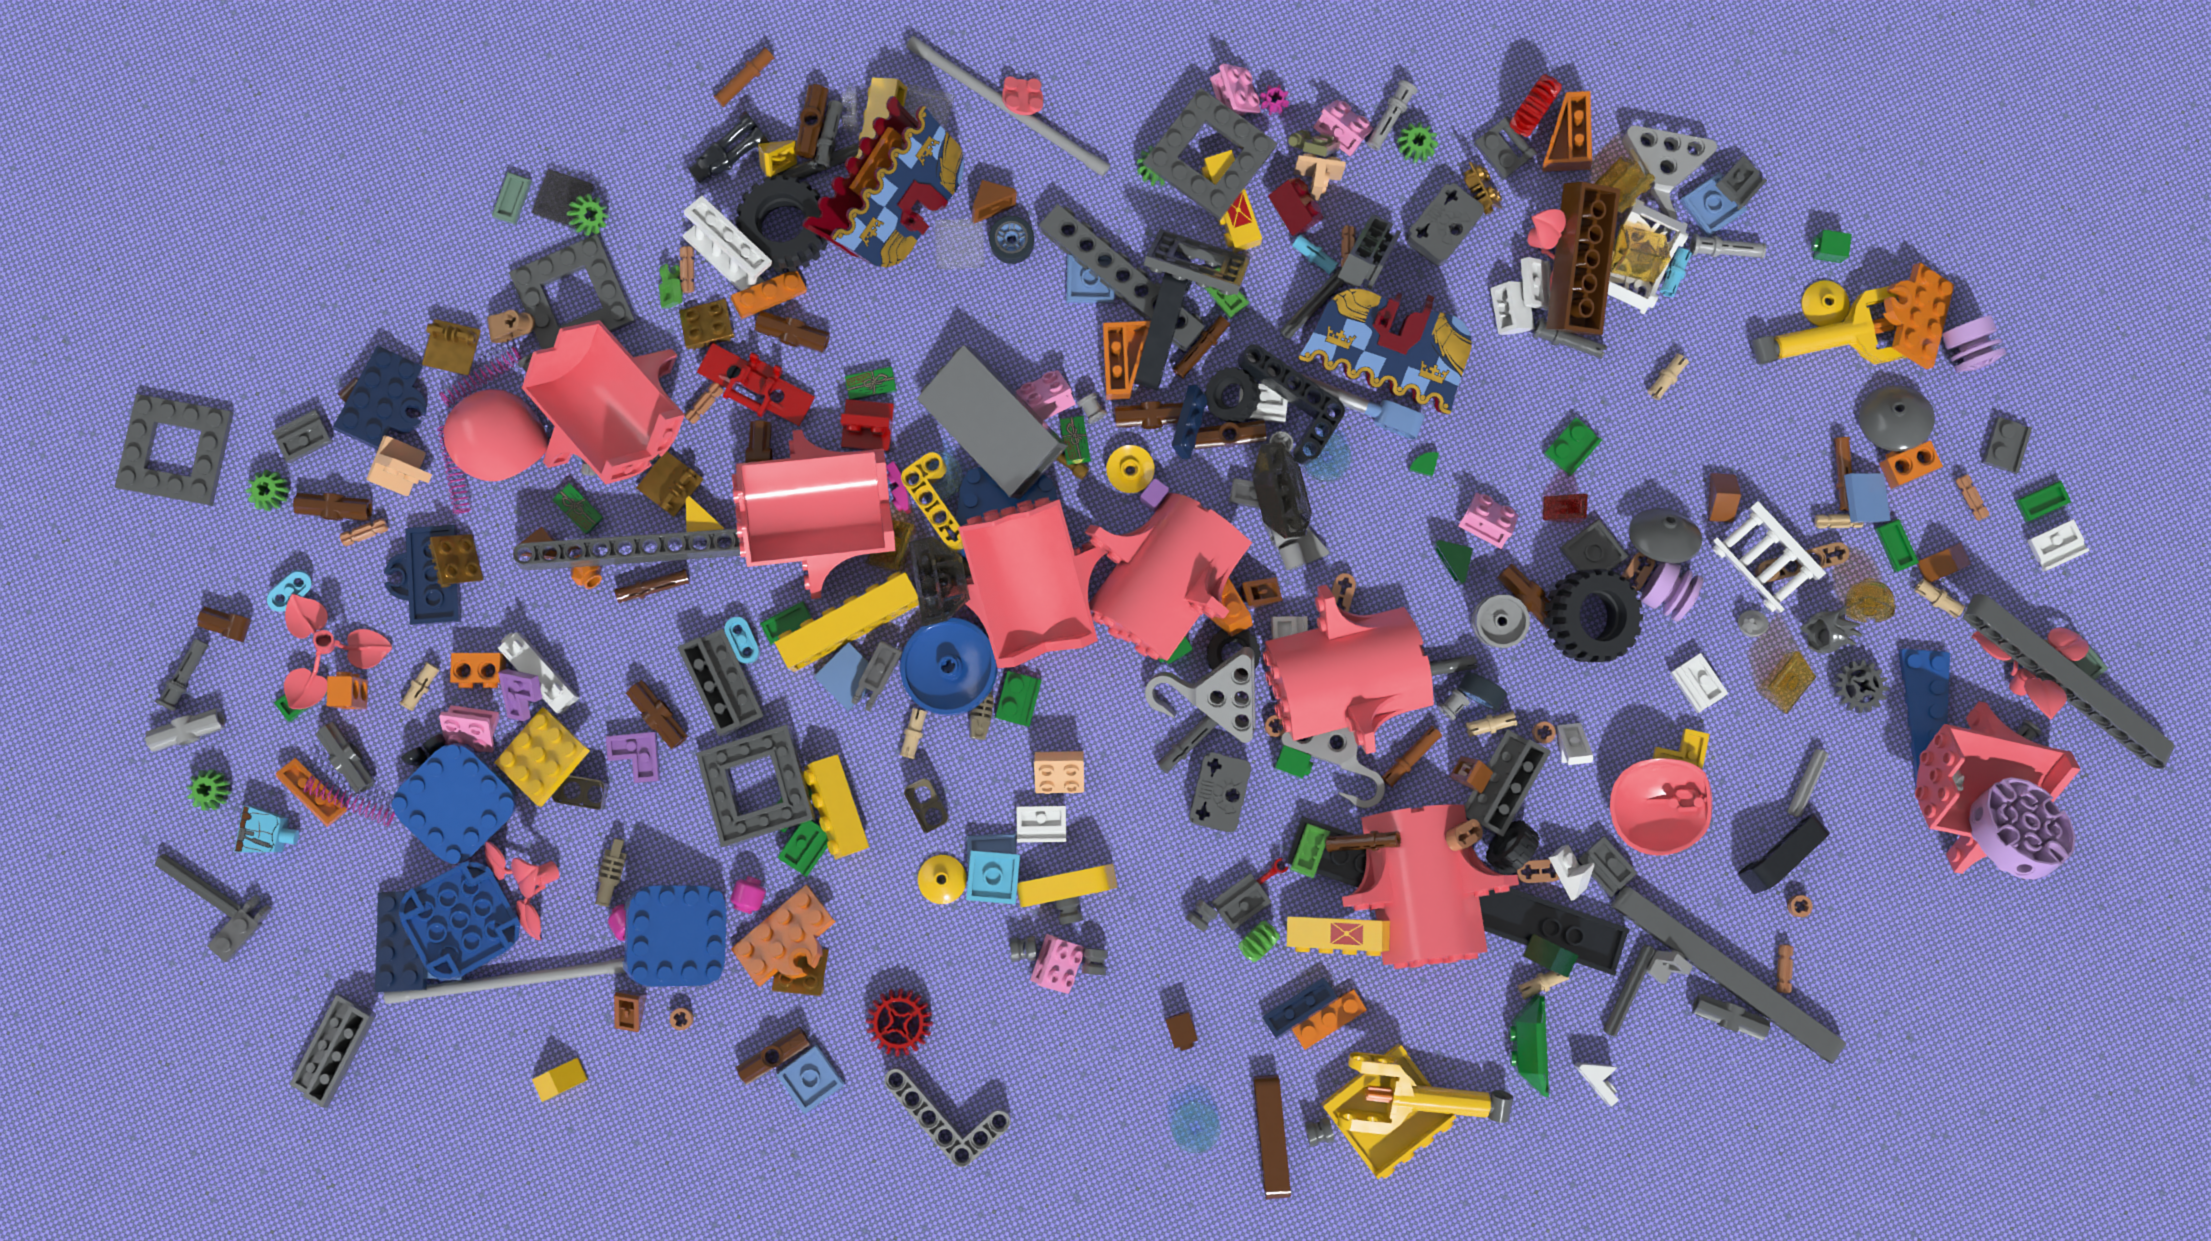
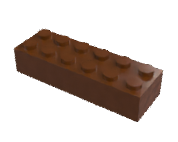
(1583, 259)

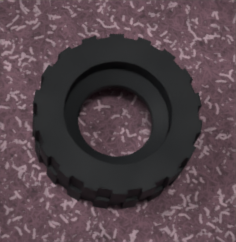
(1249, 400)
(1221, 638)
(1513, 849)

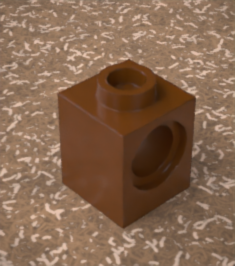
(1181, 1030)

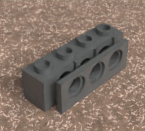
(1369, 252)

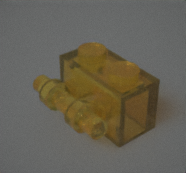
(1629, 178)

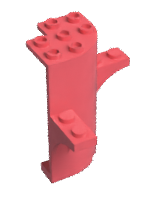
(603, 401)
(813, 508)
(1166, 574)
(1029, 581)
(1348, 672)
(1984, 757)
(1426, 888)

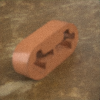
(1643, 574)
(1349, 592)
(1462, 831)
(1539, 877)

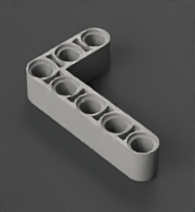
(942, 1122)

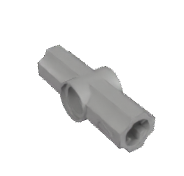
(185, 730)

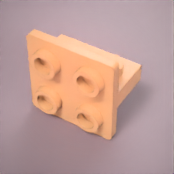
(1320, 170)
(397, 466)
(1059, 772)

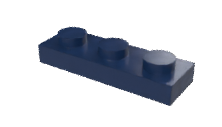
(1189, 422)
(1300, 1008)

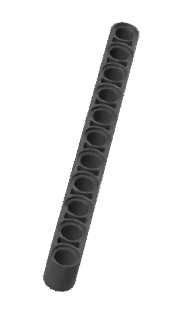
(637, 555)
(2080, 689)
(1729, 974)

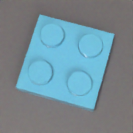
(993, 877)

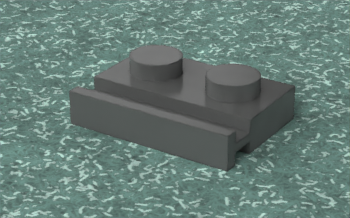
(1741, 182)
(302, 436)
(2006, 445)
(1610, 867)
(1241, 901)

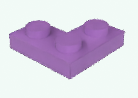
(517, 691)
(641, 749)

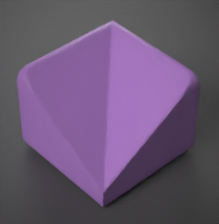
(1154, 495)

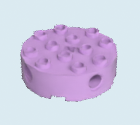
(2021, 828)

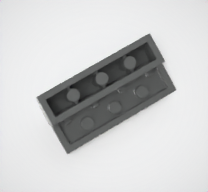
(720, 682)
(1515, 769)
(332, 1050)

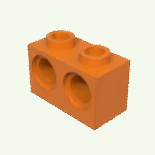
(1911, 466)
(478, 663)
(347, 691)

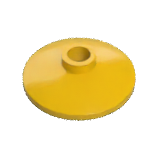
(1817, 310)
(1133, 457)
(955, 879)

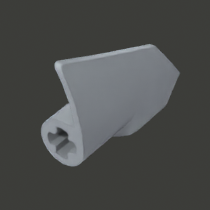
(1297, 550)

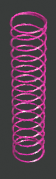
(514, 350)
(461, 479)
(348, 800)

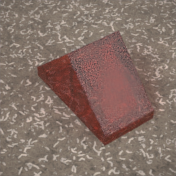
(1565, 508)

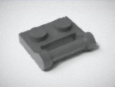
(1499, 153)

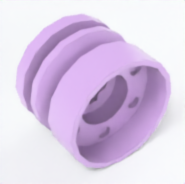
(1974, 344)
(1675, 591)

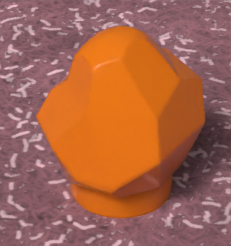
(587, 576)

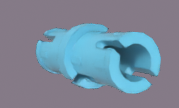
(1315, 254)
(1675, 272)

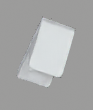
(1573, 744)
(1571, 874)
(1595, 1075)

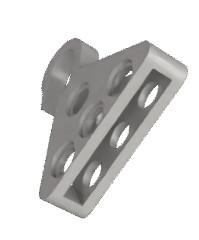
(1679, 161)
(1224, 679)
(1345, 758)

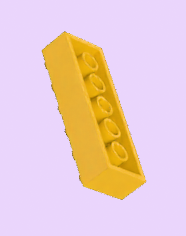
(847, 622)

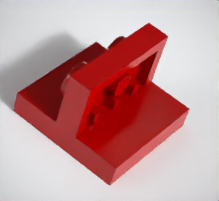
(867, 425)

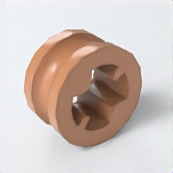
(1268, 729)
(1547, 739)
(1798, 898)
(689, 1016)

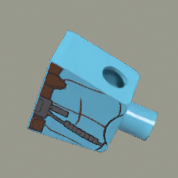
(263, 831)

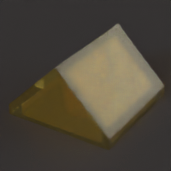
(1640, 254)
(895, 560)
(1787, 681)

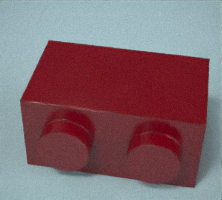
(1296, 206)

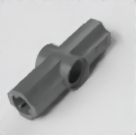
(345, 757)
(1731, 1016)

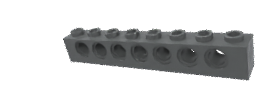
(1125, 290)

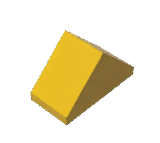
(777, 156)
(698, 519)
(560, 1079)

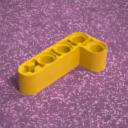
(936, 506)
(1067, 885)

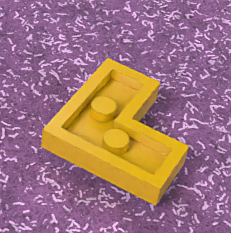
(1691, 750)

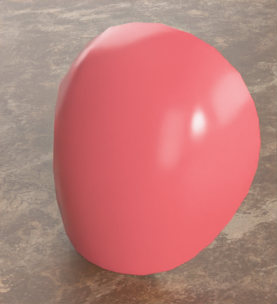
(494, 435)
(1661, 805)

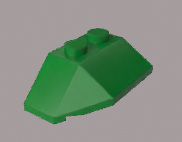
(1530, 1044)

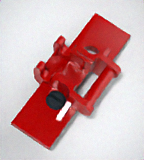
(758, 377)

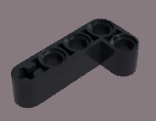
(1785, 855)

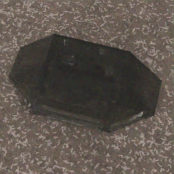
(1281, 491)
(938, 580)

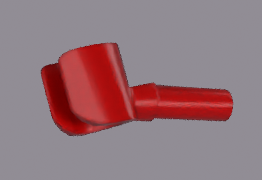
(1271, 872)

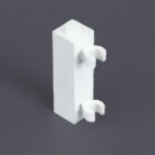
(529, 660)

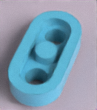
(287, 588)
(741, 641)

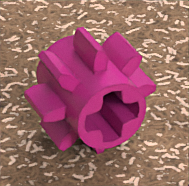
(1274, 92)

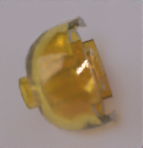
(1870, 600)

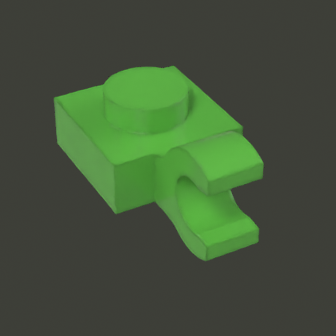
(670, 288)

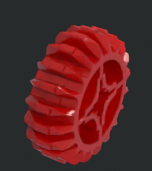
(1535, 105)
(892, 1012)

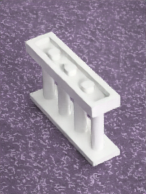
(725, 245)
(1775, 534)

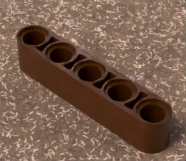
(1272, 1137)

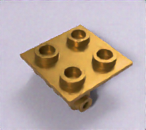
(1477, 176)
(706, 324)
(451, 347)
(669, 483)
(455, 559)
(810, 984)

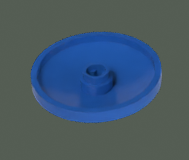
(948, 667)

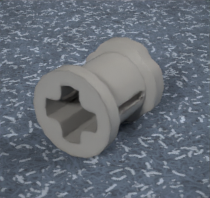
(1092, 408)
(1453, 704)

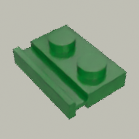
(1572, 446)
(1018, 699)
(804, 847)

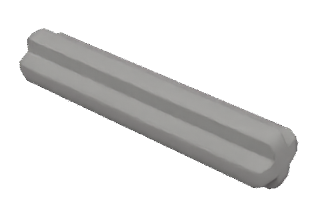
(1808, 783)

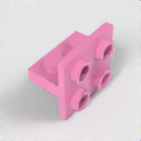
(1235, 89)
(1344, 125)
(1047, 395)
(1489, 520)
(469, 727)
(1057, 964)

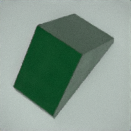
(1455, 559)
(1550, 955)

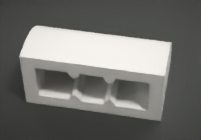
(1510, 310)

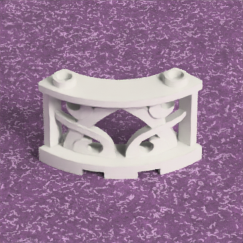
(1635, 220)

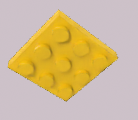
(542, 756)

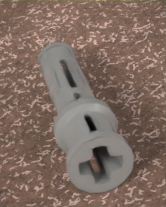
(1398, 104)
(1717, 246)

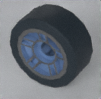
(1011, 227)
(1482, 691)

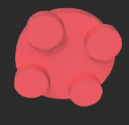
(1022, 95)

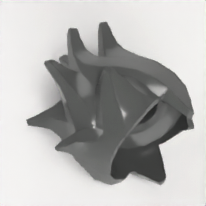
(1829, 631)

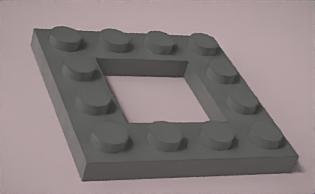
(1207, 109)
(583, 254)
(1227, 280)
(138, 445)
(721, 797)

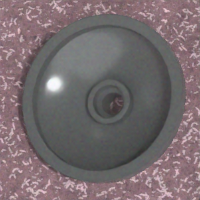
(1896, 429)
(1665, 535)

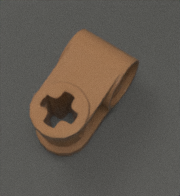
(509, 325)

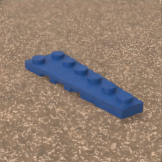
(1926, 696)

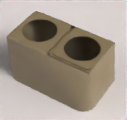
(583, 797)
(932, 803)

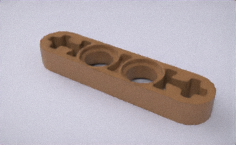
(1832, 561)

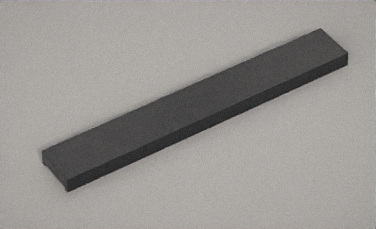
(1505, 914)

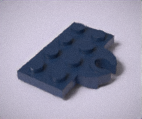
(382, 399)
(419, 583)
(396, 959)

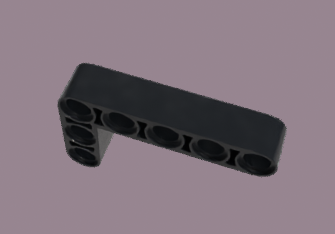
(1161, 331)
(1297, 397)

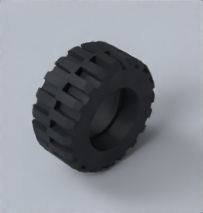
(778, 194)
(1621, 609)

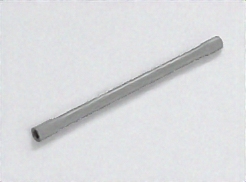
(927, 53)
(611, 966)

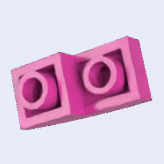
(902, 497)

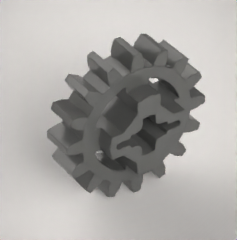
(1854, 694)

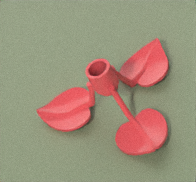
(1547, 231)
(305, 617)
(2045, 694)
(527, 878)

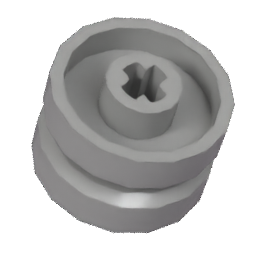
(1506, 634)

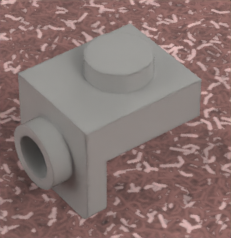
(1667, 962)

